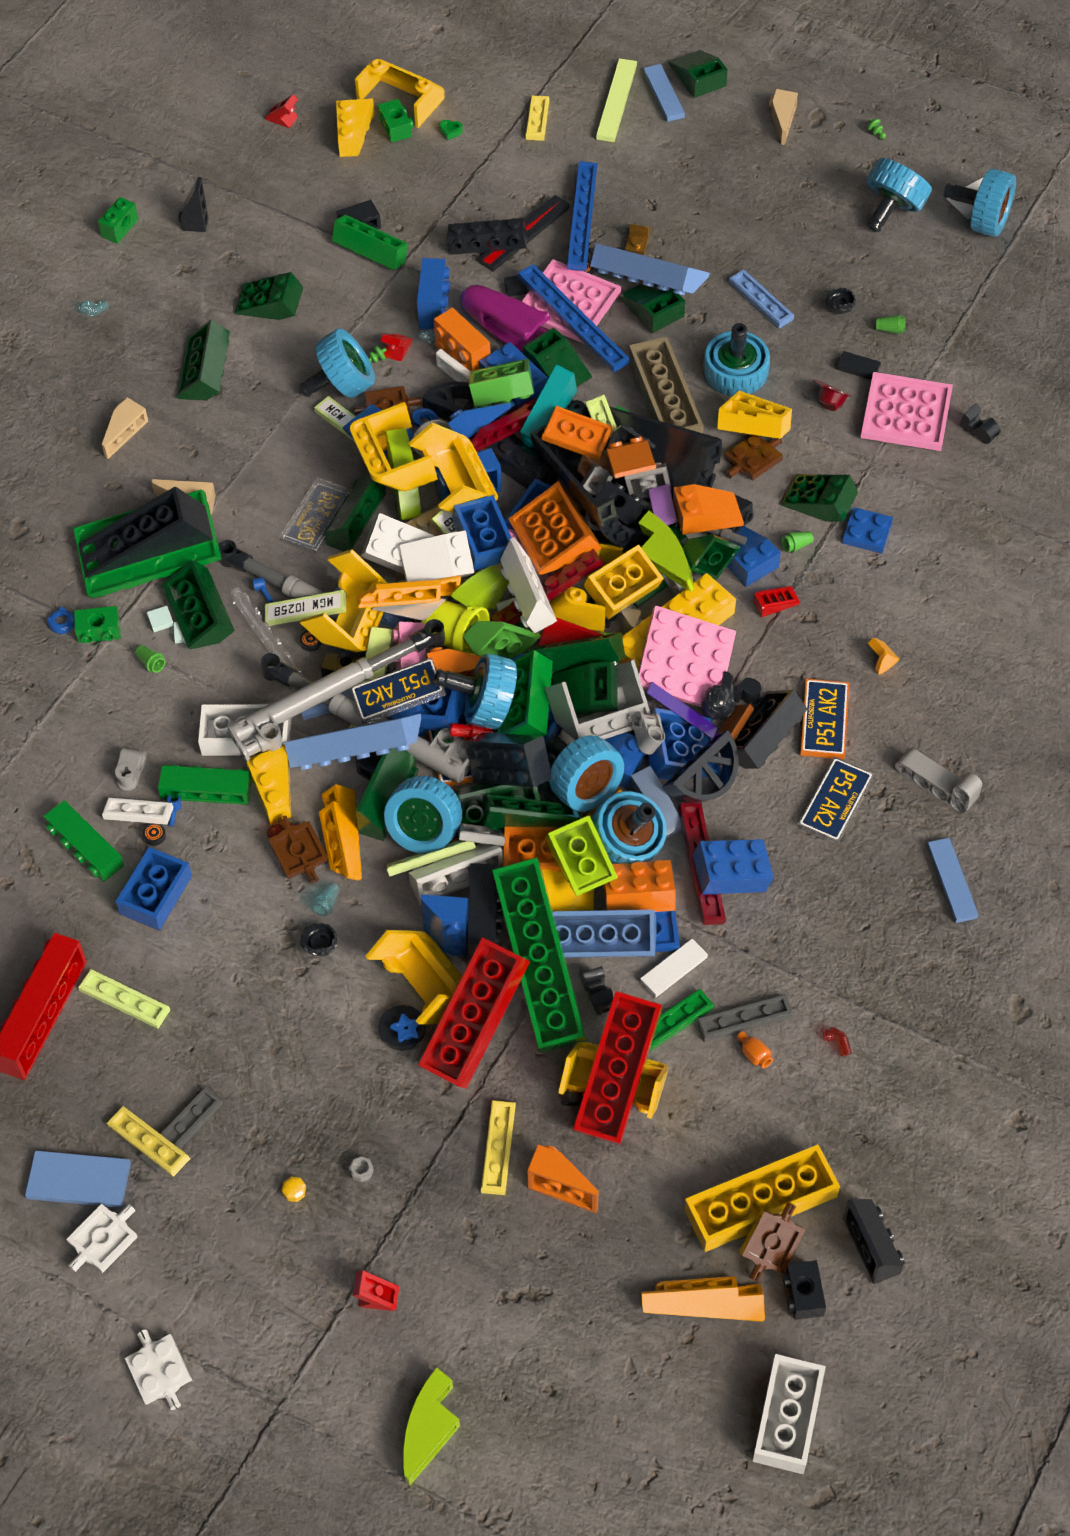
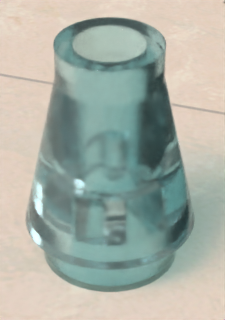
(325, 901)

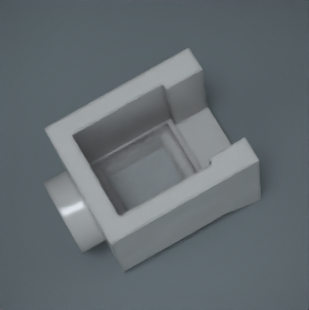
(596, 479)

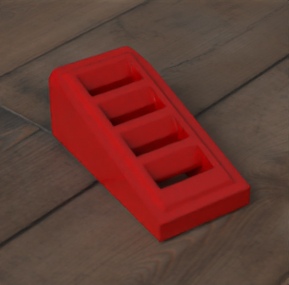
(772, 607)

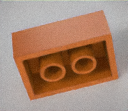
(460, 339)
(641, 887)

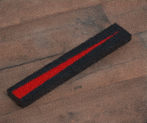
(534, 225)

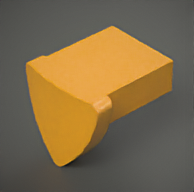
(886, 656)

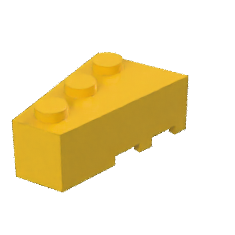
(352, 124)
(754, 416)
(272, 782)

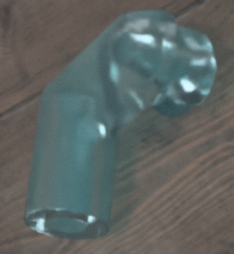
(93, 309)
(427, 336)

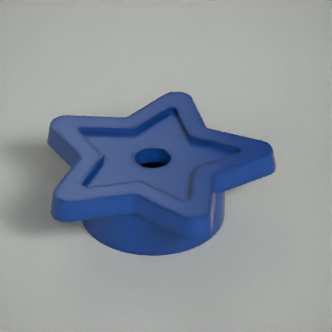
(402, 1033)

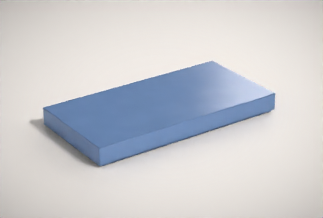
(78, 1179)

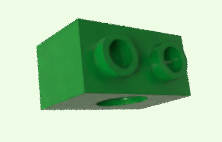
(395, 120)
(118, 220)
(97, 624)

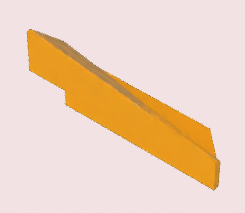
(408, 592)
(341, 831)
(706, 1298)

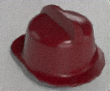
(830, 397)

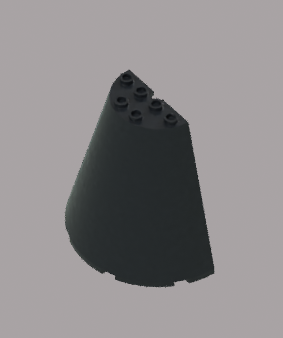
(688, 458)

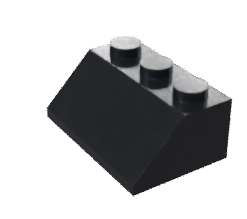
(872, 1239)

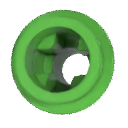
(891, 324)
(796, 540)
(151, 659)

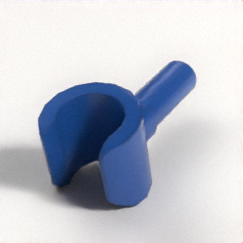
(259, 584)
(176, 806)

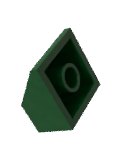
(709, 554)

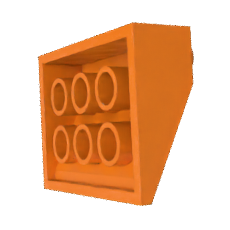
(553, 530)

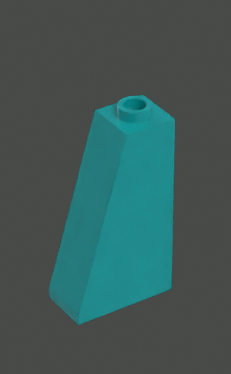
(557, 392)

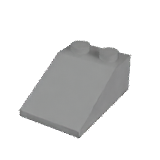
(641, 482)

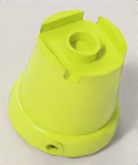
(456, 623)

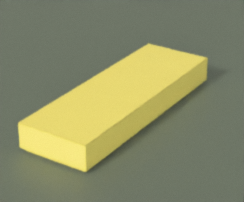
(537, 118)

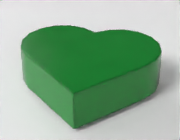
(450, 129)

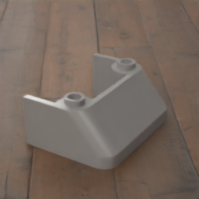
(601, 724)

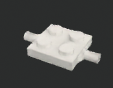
(102, 1238)
(158, 1369)

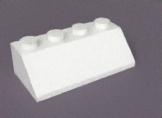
(526, 587)
(452, 872)

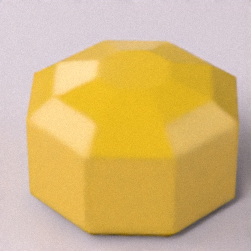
(293, 1189)

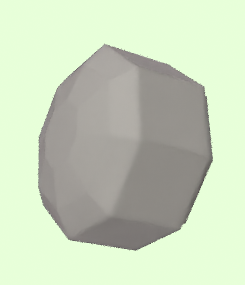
(361, 1169)

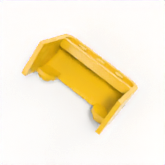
(378, 70)
(371, 442)
(458, 464)
(572, 603)
(354, 626)
(423, 966)
(578, 1070)

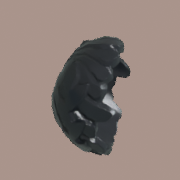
(840, 300)
(718, 702)
(319, 939)

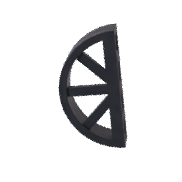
(436, 398)
(729, 760)

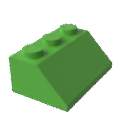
(501, 383)
(499, 639)

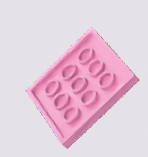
(585, 290)
(906, 411)
(684, 655)

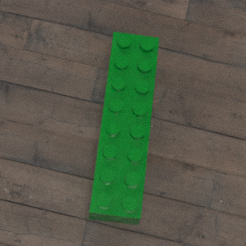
(537, 939)

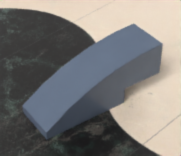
(648, 784)

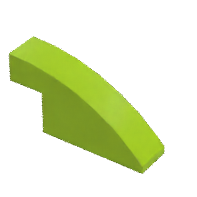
(400, 454)
(665, 551)
(483, 588)
(428, 1425)

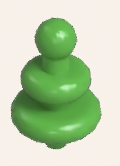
(877, 129)
(378, 353)

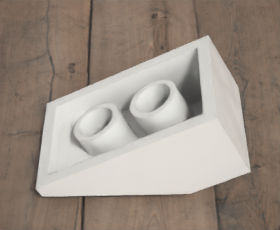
(437, 557)

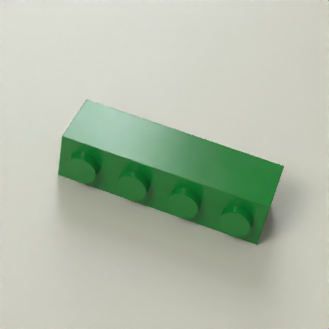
(370, 242)
(205, 784)
(83, 841)

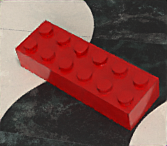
(40, 1004)
(474, 1013)
(617, 1068)

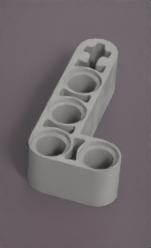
(939, 781)

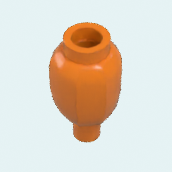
(755, 1050)

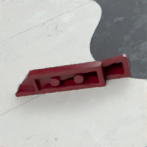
(504, 426)

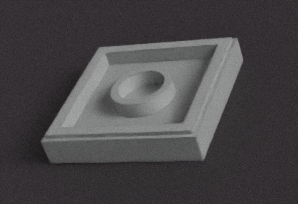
(481, 834)

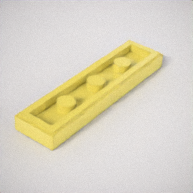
(148, 1141)
(498, 1147)

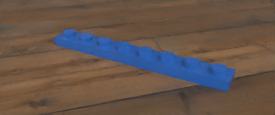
(582, 216)
(574, 318)

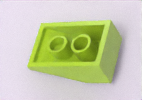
(581, 856)

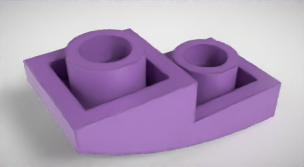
(663, 504)

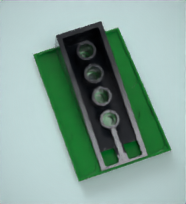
(146, 542)

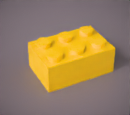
(623, 581)

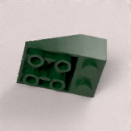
(700, 72)
(270, 297)
(654, 306)
(553, 350)
(821, 496)
(591, 687)

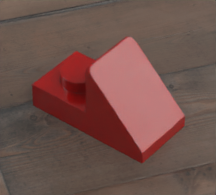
(283, 112)
(396, 345)
(375, 1292)

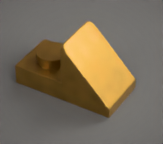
(638, 239)

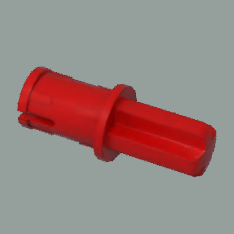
(467, 731)

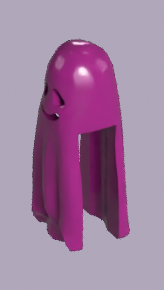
(509, 318)

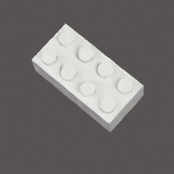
(384, 541)
(213, 731)
(789, 1414)

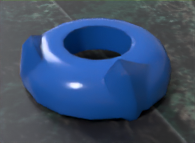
(423, 413)
(61, 628)

